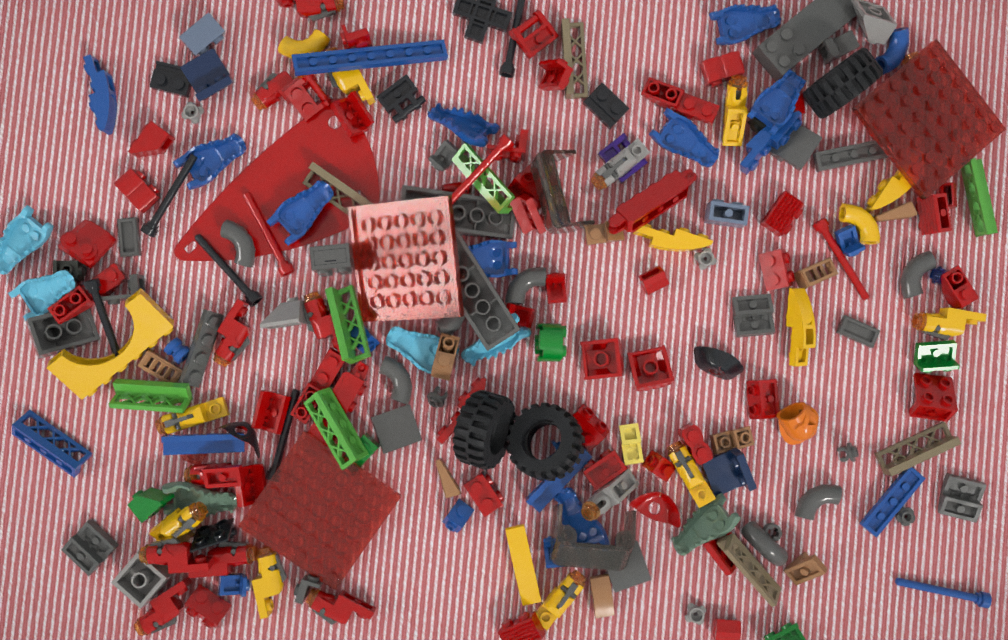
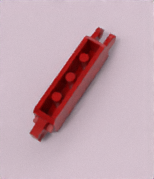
(651, 202)
(346, 390)

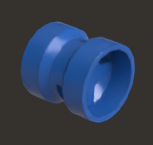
(177, 350)

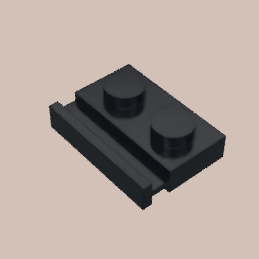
(170, 79)
(605, 105)

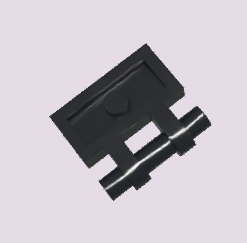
(398, 94)

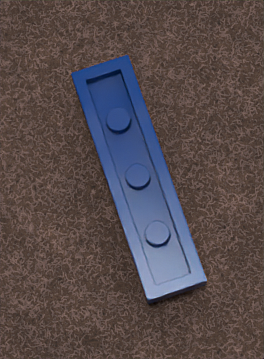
(892, 501)

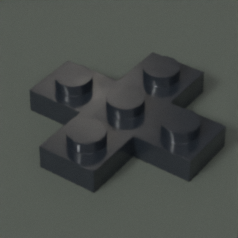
(481, 16)

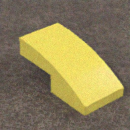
(631, 444)

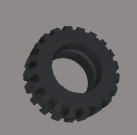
(843, 83)
(483, 429)
(524, 430)

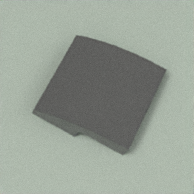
(798, 148)
(753, 315)
(396, 428)
(961, 497)
(90, 547)
(633, 574)

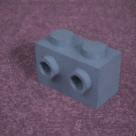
(202, 35)
(726, 214)

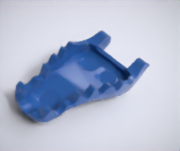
(742, 22)
(778, 102)
(466, 126)
(683, 138)
(211, 159)
(300, 212)
(494, 257)
(586, 530)

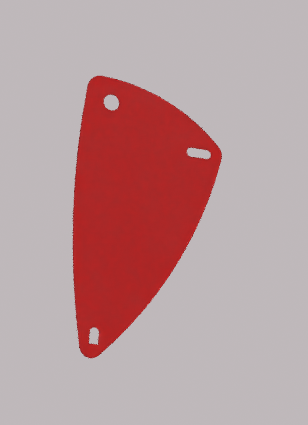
(278, 176)

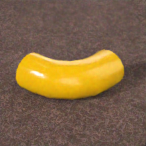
(314, 43)
(863, 221)

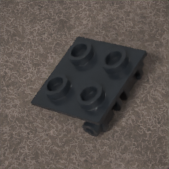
(213, 534)

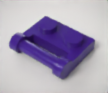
(613, 149)

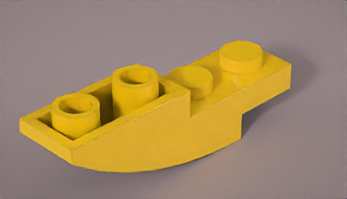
(888, 191)
(679, 241)
(802, 321)

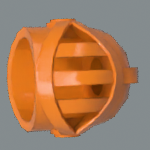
(797, 422)

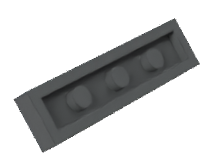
(848, 155)
(201, 348)

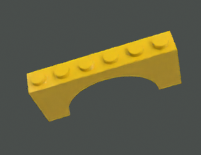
(87, 374)

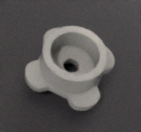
(186, 114)
(710, 258)
(699, 618)

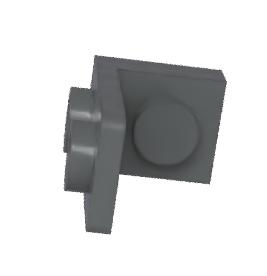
(835, 48)
(134, 284)

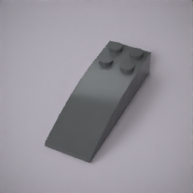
(803, 35)
(471, 213)
(481, 301)

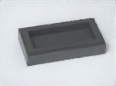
(129, 237)
(858, 331)

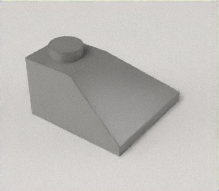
(874, 21)
(286, 315)

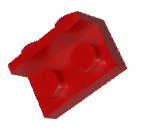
(762, 399)
(484, 494)

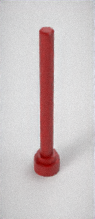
(503, 145)
(822, 228)
(285, 267)

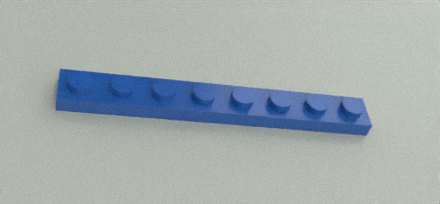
(369, 57)

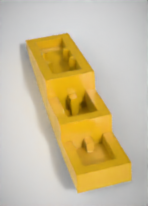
(523, 565)

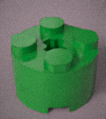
(550, 342)

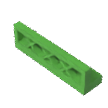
(482, 184)
(978, 198)
(341, 326)
(152, 392)
(337, 425)

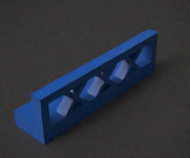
(202, 443)
(46, 448)
(548, 490)

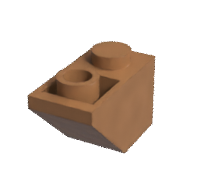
(445, 356)

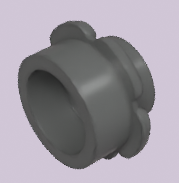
(910, 516)

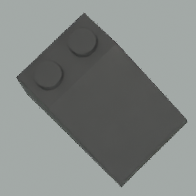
(51, 338)

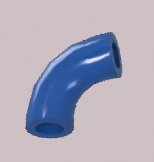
(896, 50)

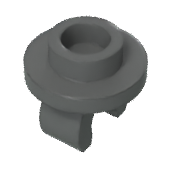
(436, 400)
(851, 452)

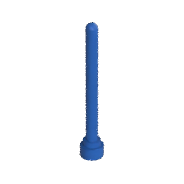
(980, 598)

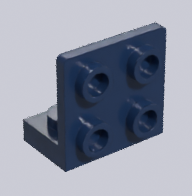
(207, 74)
(728, 472)

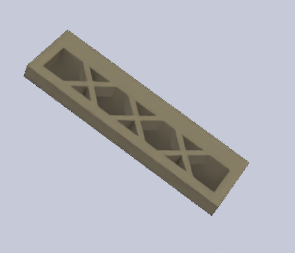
(567, 56)
(340, 186)
(918, 456)
(750, 568)

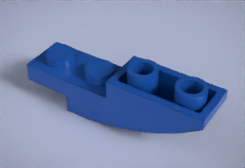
(104, 98)
(761, 143)

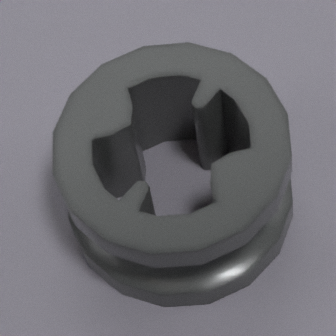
(778, 531)

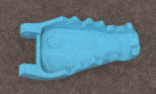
(21, 238)
(44, 291)
(414, 346)
(478, 351)

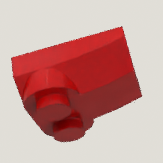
(86, 243)
(602, 358)
(650, 369)

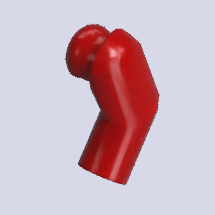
(451, 187)

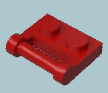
(537, 39)
(302, 100)

